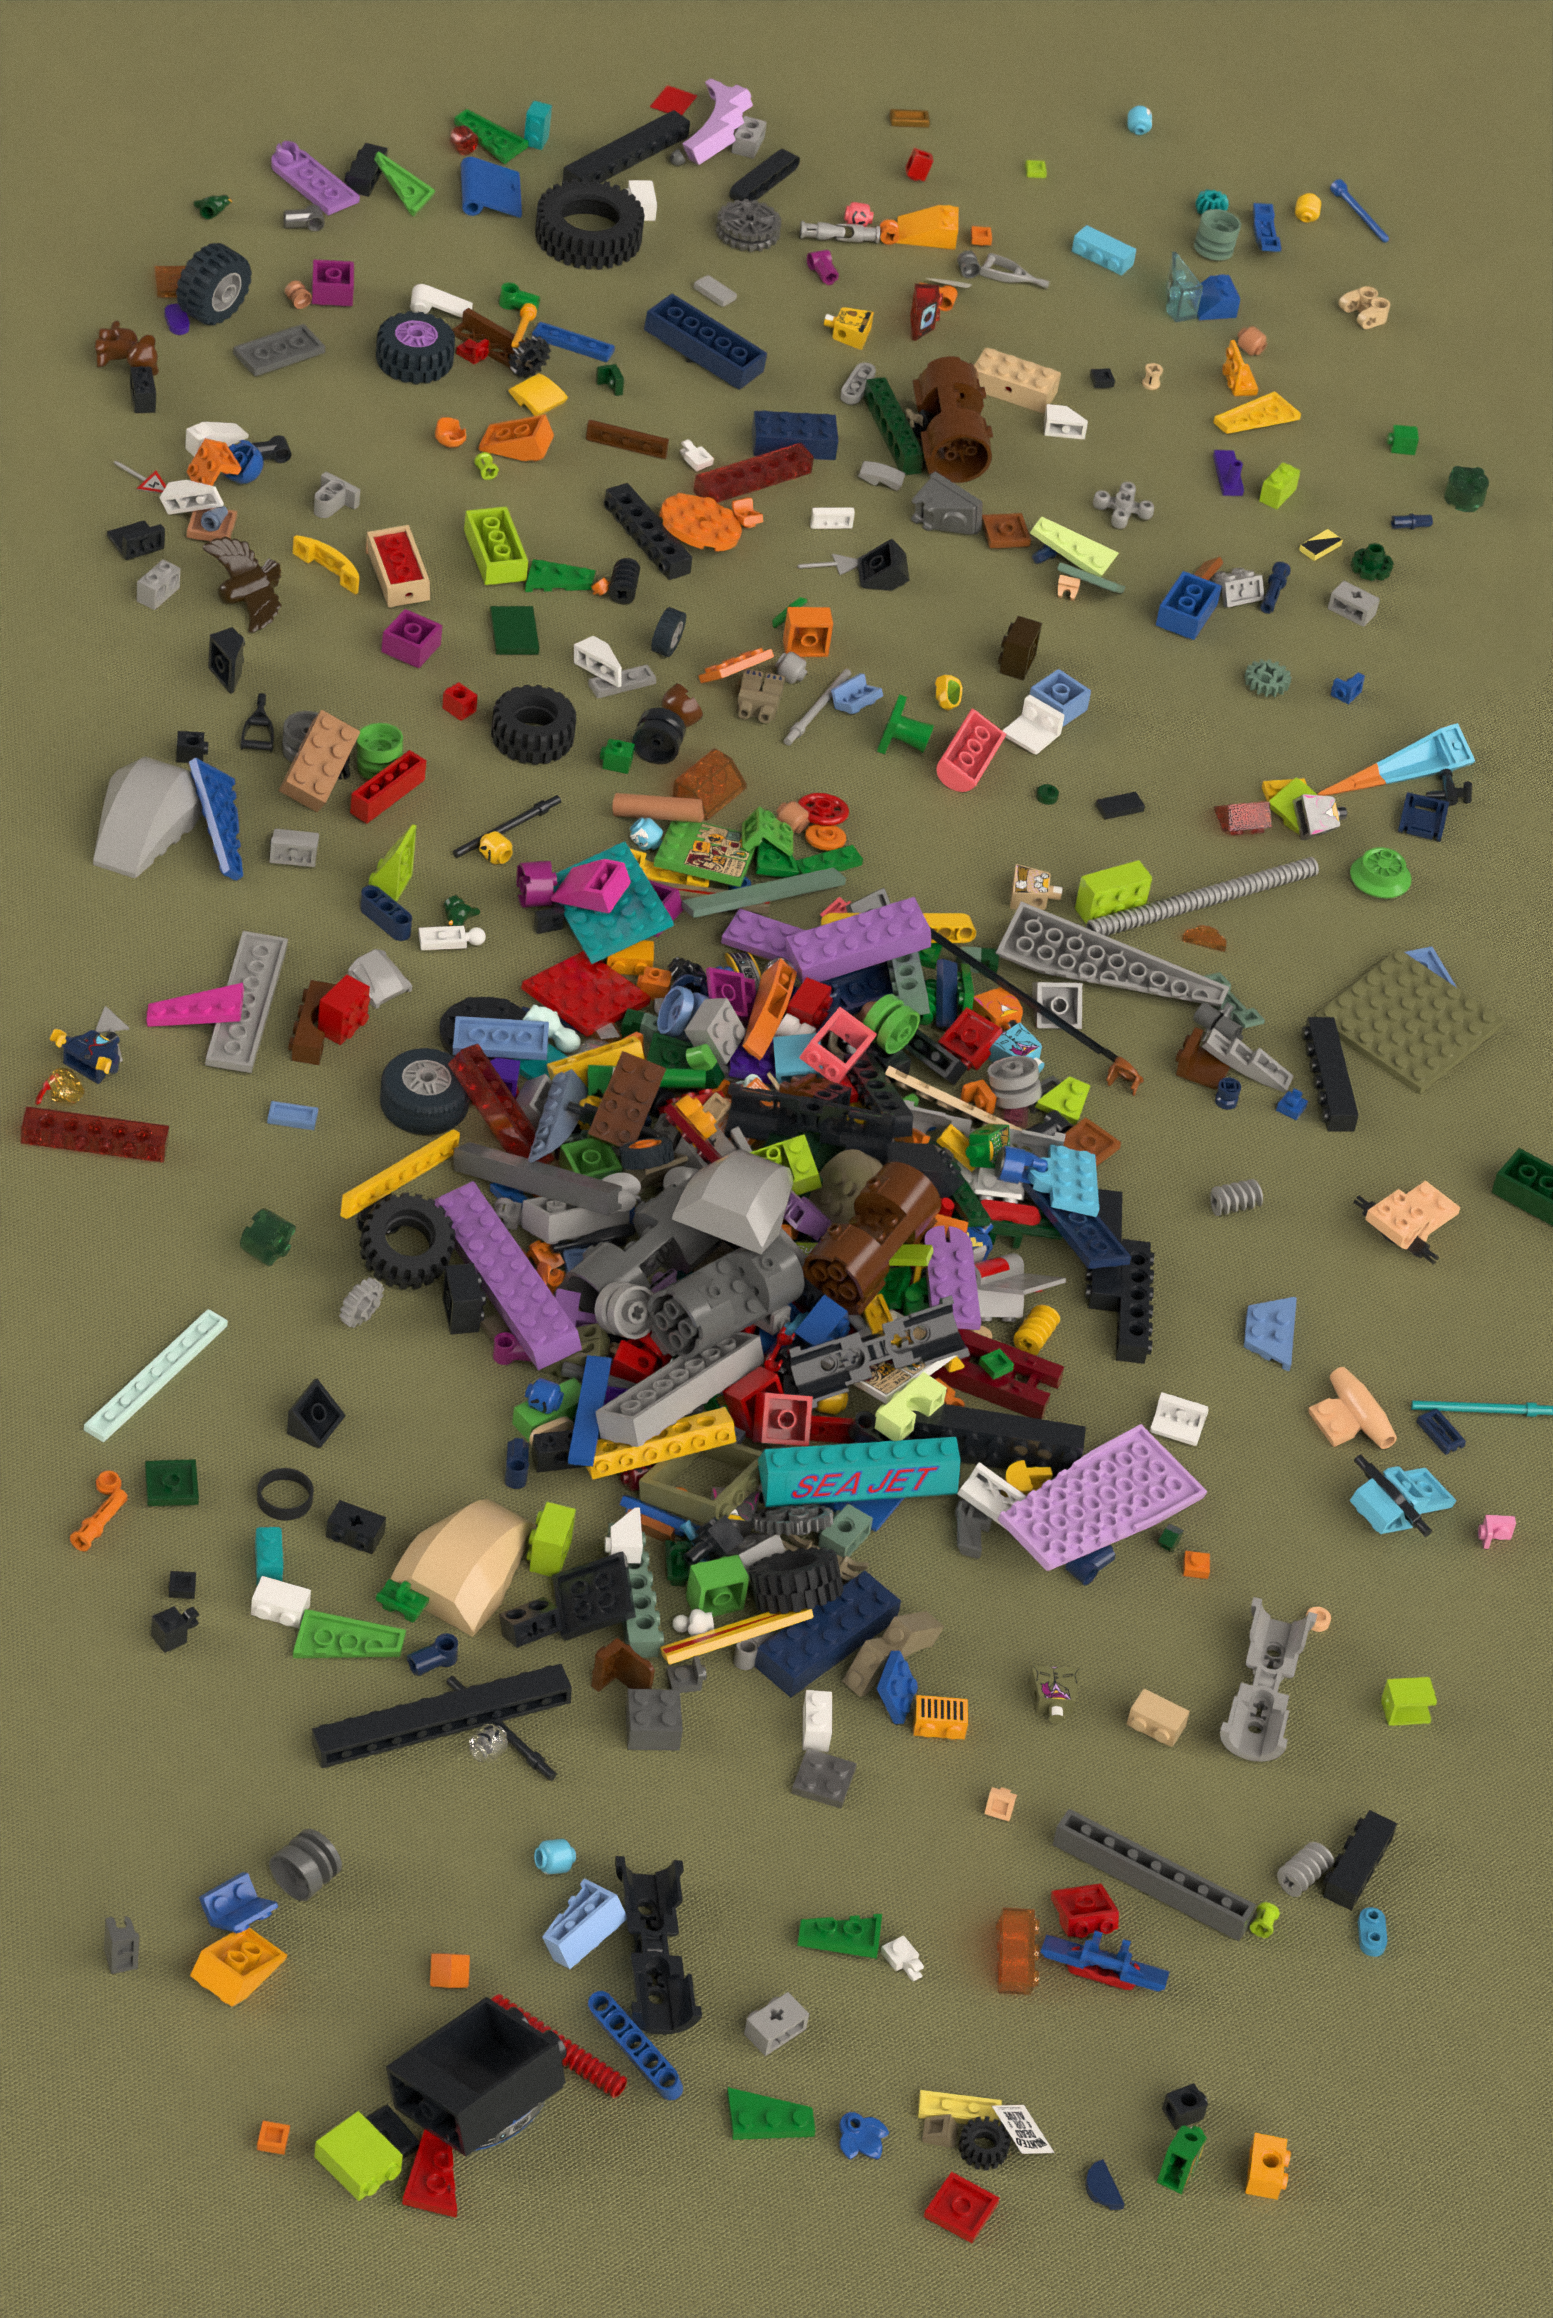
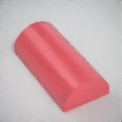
(969, 752)

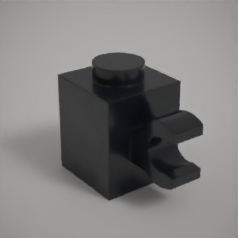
(170, 1627)

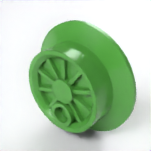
(1381, 873)

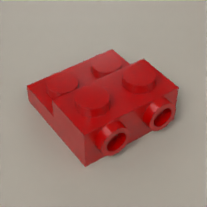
(970, 1038)
(1085, 1910)

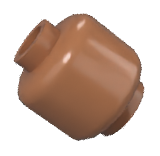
(1252, 340)
(793, 815)

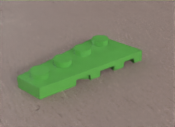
(342, 1637)

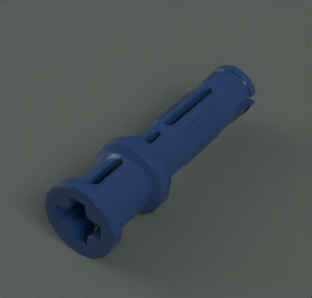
(1276, 581)

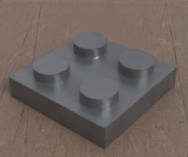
(824, 1778)

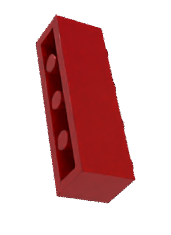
(388, 786)

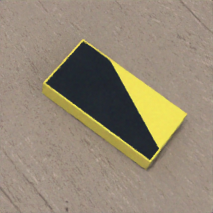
(1321, 545)

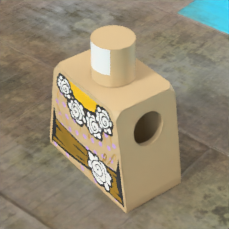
(1032, 887)

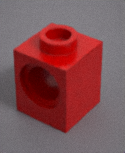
(919, 164)
(459, 701)

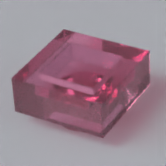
(1017, 1116)

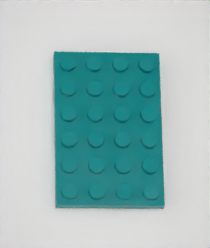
(632, 919)

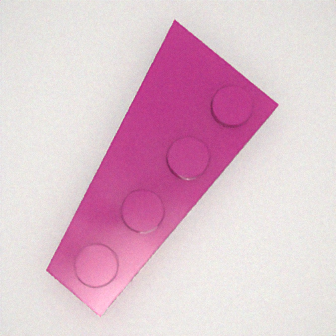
(208, 1006)

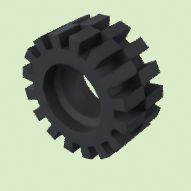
(986, 2130)

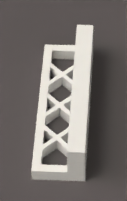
(986, 1495)

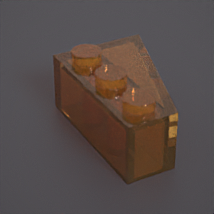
(1017, 1951)

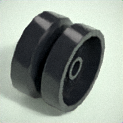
(659, 735)

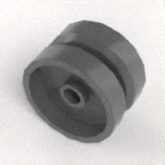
(294, 731)

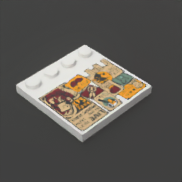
(885, 1378)

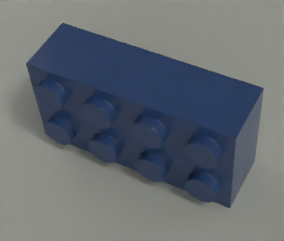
(783, 429)

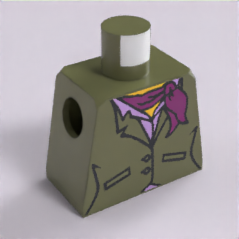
(1054, 1690)

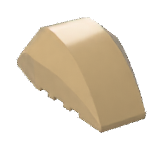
(466, 1563)

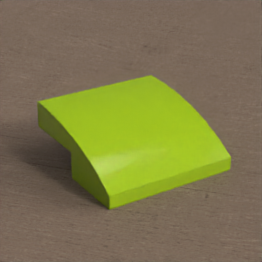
(1283, 802)

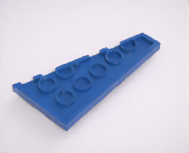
(217, 798)

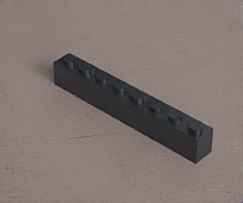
(629, 149)

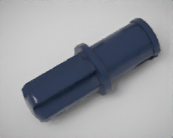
(1411, 521)
(1044, 554)

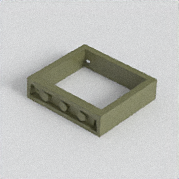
(657, 1492)

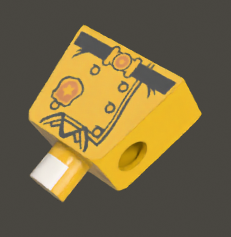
(850, 326)

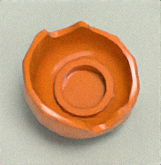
(449, 432)

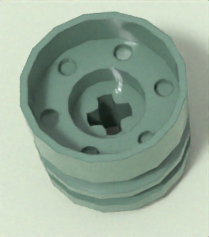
(1217, 234)

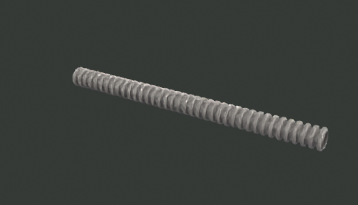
(1204, 897)

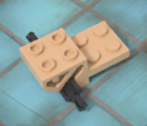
(1410, 1217)

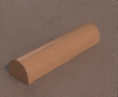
(658, 807)

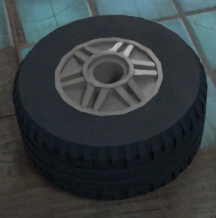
(422, 1092)

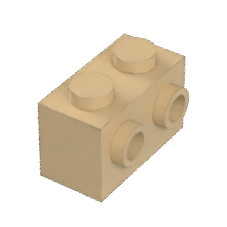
(1158, 1718)

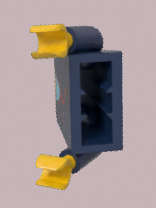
(89, 1053)

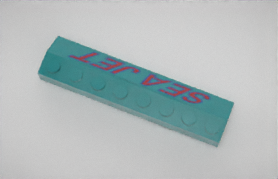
(859, 1471)

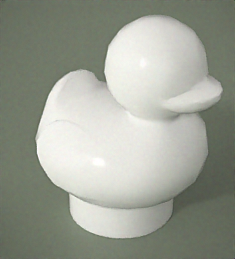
(697, 1623)

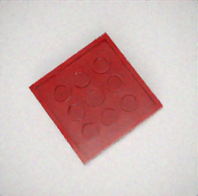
(585, 993)

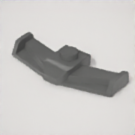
(969, 1526)

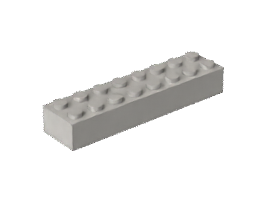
(677, 1390)

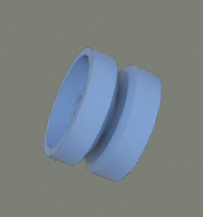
(677, 1012)

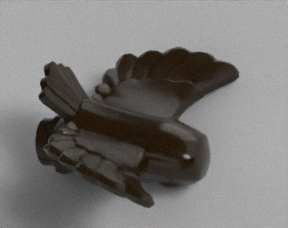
(247, 580)

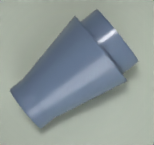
(213, 518)

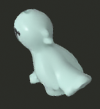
(564, 1038)

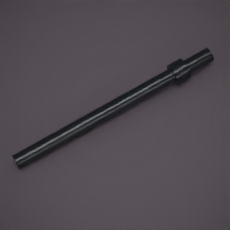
(539, 809)
(534, 1759)

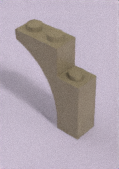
(904, 1634)

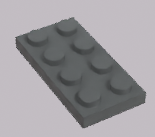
(279, 350)

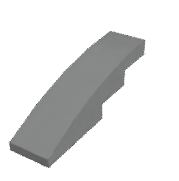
(1251, 1063)

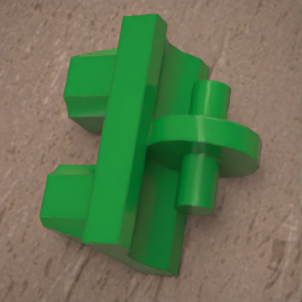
(402, 1599)

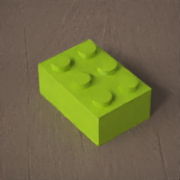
(1113, 890)

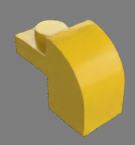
(1026, 1478)

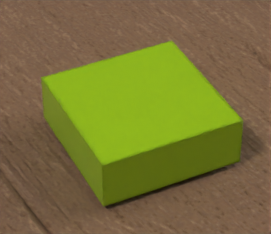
(1035, 169)

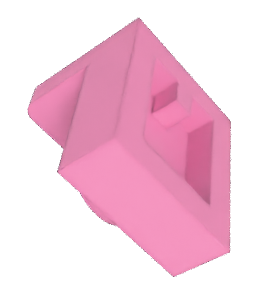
(1496, 1528)

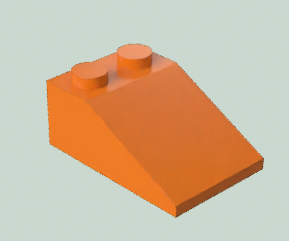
(519, 439)

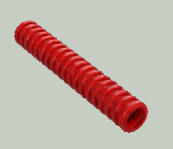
(577, 2058)

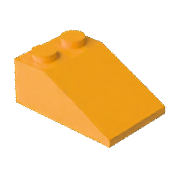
(930, 227)
(236, 1965)

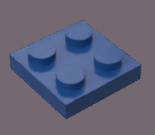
(897, 1687)

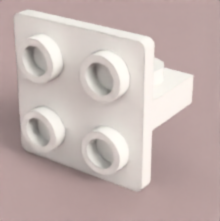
(1179, 1419)

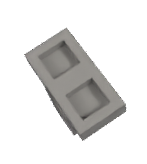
(333, 495)

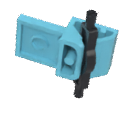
(1399, 1497)

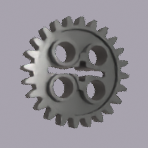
(792, 1519)

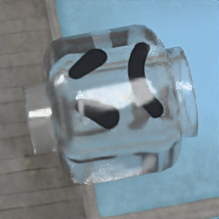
(488, 1743)

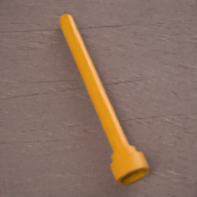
(527, 313)

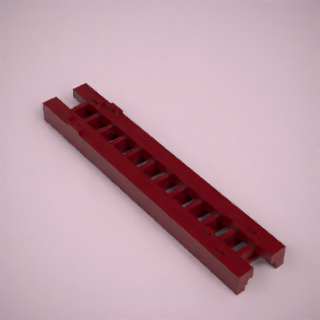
(1004, 1390)

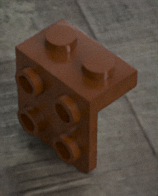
(1199, 1064)
(621, 1662)

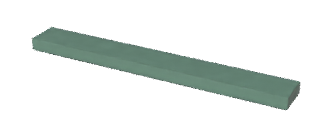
(763, 892)

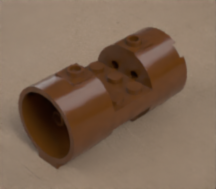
(958, 436)
(854, 1257)

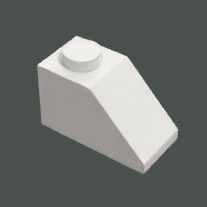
(1064, 422)
(626, 1537)

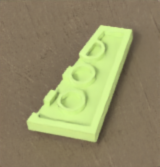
(1076, 548)

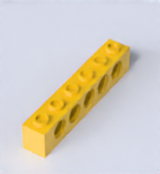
(683, 1438)

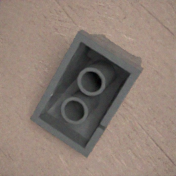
(947, 507)

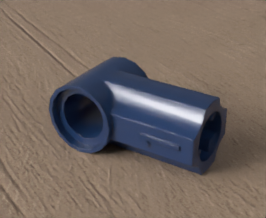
(517, 1463)
(1087, 1566)
(441, 1653)

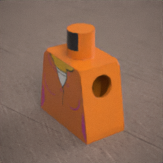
(999, 1008)

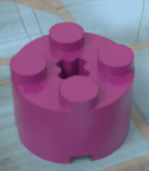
(535, 883)

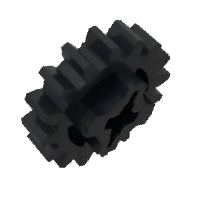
(529, 356)
(681, 967)

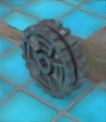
(748, 225)

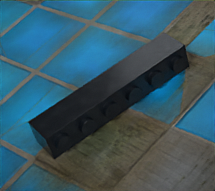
(1330, 1074)
(1105, 1282)

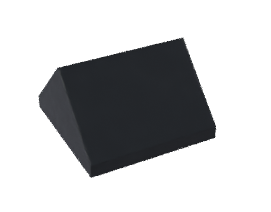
(314, 1415)

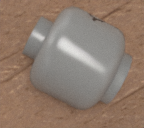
(792, 667)

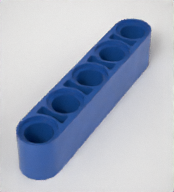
(644, 2053)

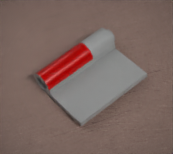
(1007, 1276)

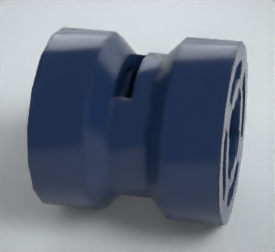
(1228, 1093)

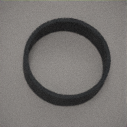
(281, 1513)

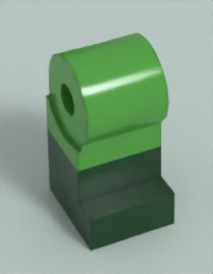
(702, 1058)

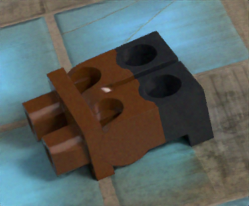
(817, 1088)

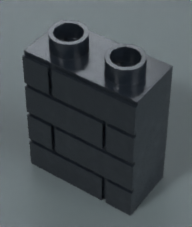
(477, 2075)

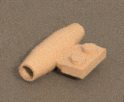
(1353, 1411)

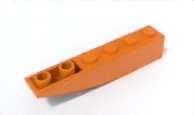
(769, 1007)

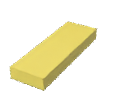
(959, 2106)

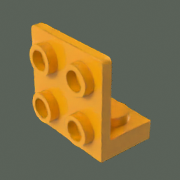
(1237, 373)

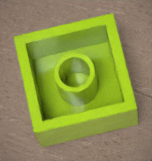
(551, 1539)

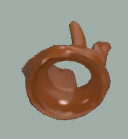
(1126, 1071)

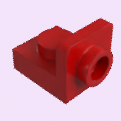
(473, 351)

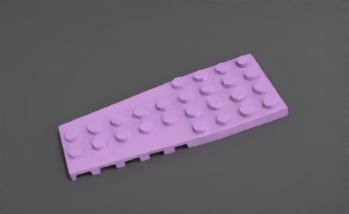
(1102, 1499)

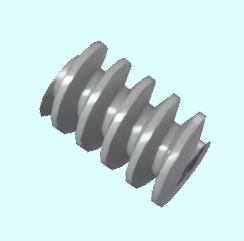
(1236, 1195)
(1304, 1868)

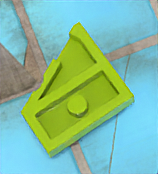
(1066, 1098)

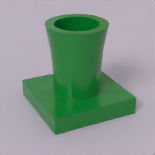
(904, 729)

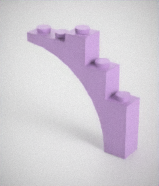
(719, 128)

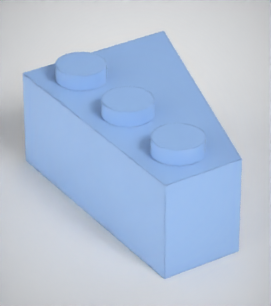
(584, 1924)

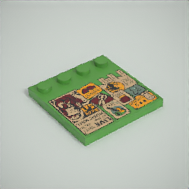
(705, 852)

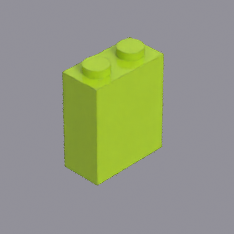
(358, 2156)

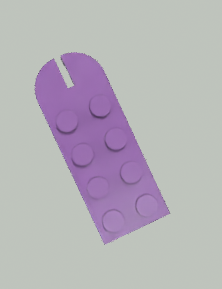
(312, 178)
(758, 935)
(953, 1273)

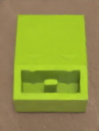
(798, 1158)

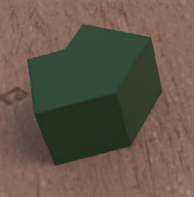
(1170, 1537)

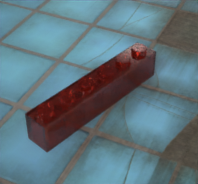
(495, 1102)

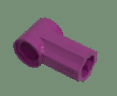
(822, 263)
(508, 1349)

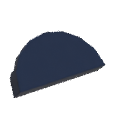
(1102, 2187)

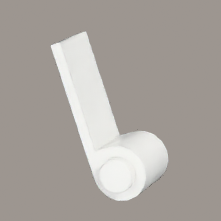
(425, 297)

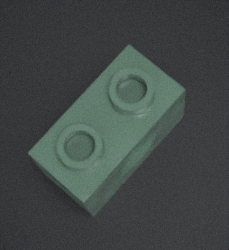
(847, 1532)

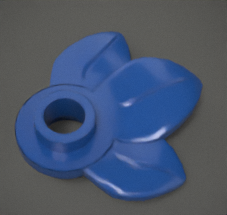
(864, 2138)

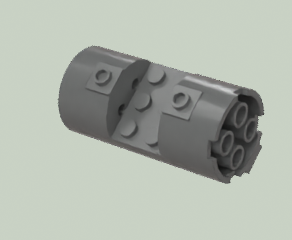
(659, 1243)
(724, 1298)

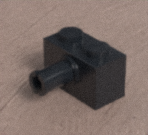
(713, 1541)

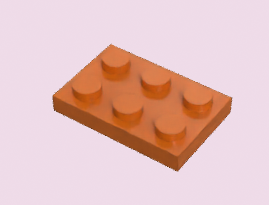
(735, 664)

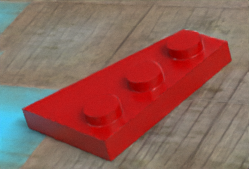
(432, 2178)

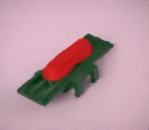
(1016, 1221)

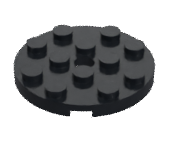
(476, 1007)

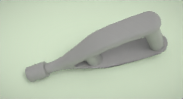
(1019, 274)

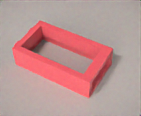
(849, 1030)

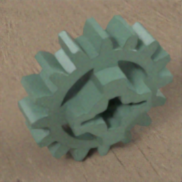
(1267, 677)

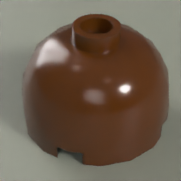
(678, 702)

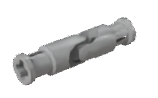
(826, 231)

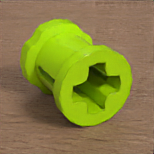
(488, 464)
(1264, 1920)

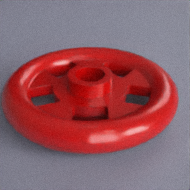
(823, 808)

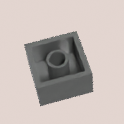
(653, 1719)

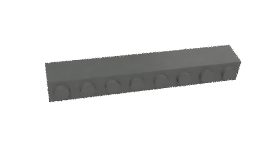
(1154, 1874)

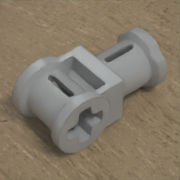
(512, 1213)

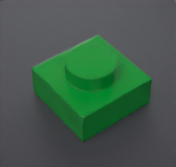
(996, 1364)

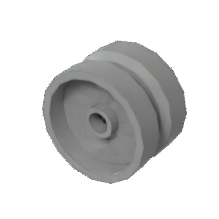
(1015, 1081)
(623, 1310)

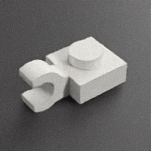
(698, 457)
(903, 1955)

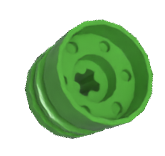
(377, 748)

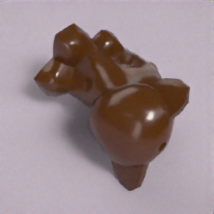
(123, 344)

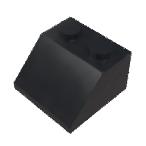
(884, 567)
(226, 657)

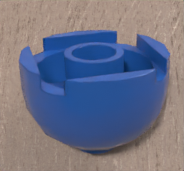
(250, 461)

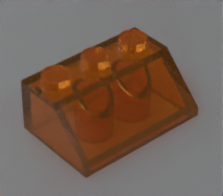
(713, 780)

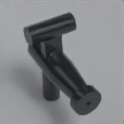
(1449, 791)

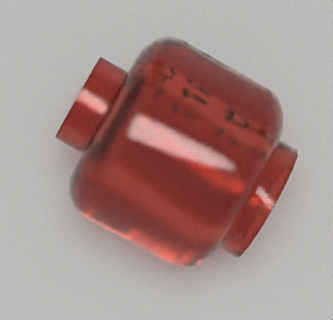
(463, 140)

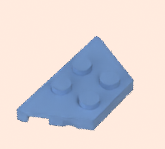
(1271, 1330)

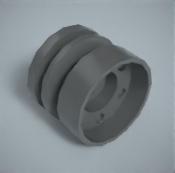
(305, 1864)

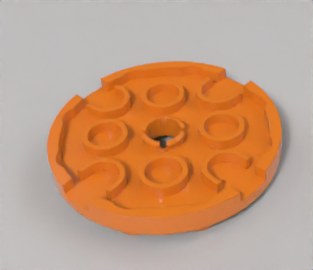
(700, 522)

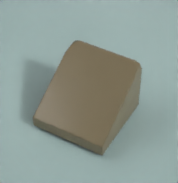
(940, 2130)

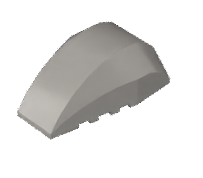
(144, 814)
(737, 1200)

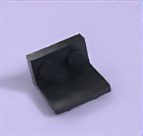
(137, 539)

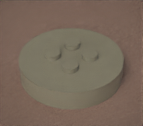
(842, 1182)

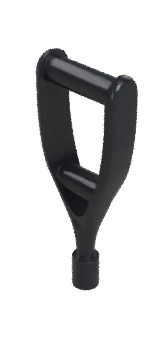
(258, 718)
(615, 1235)

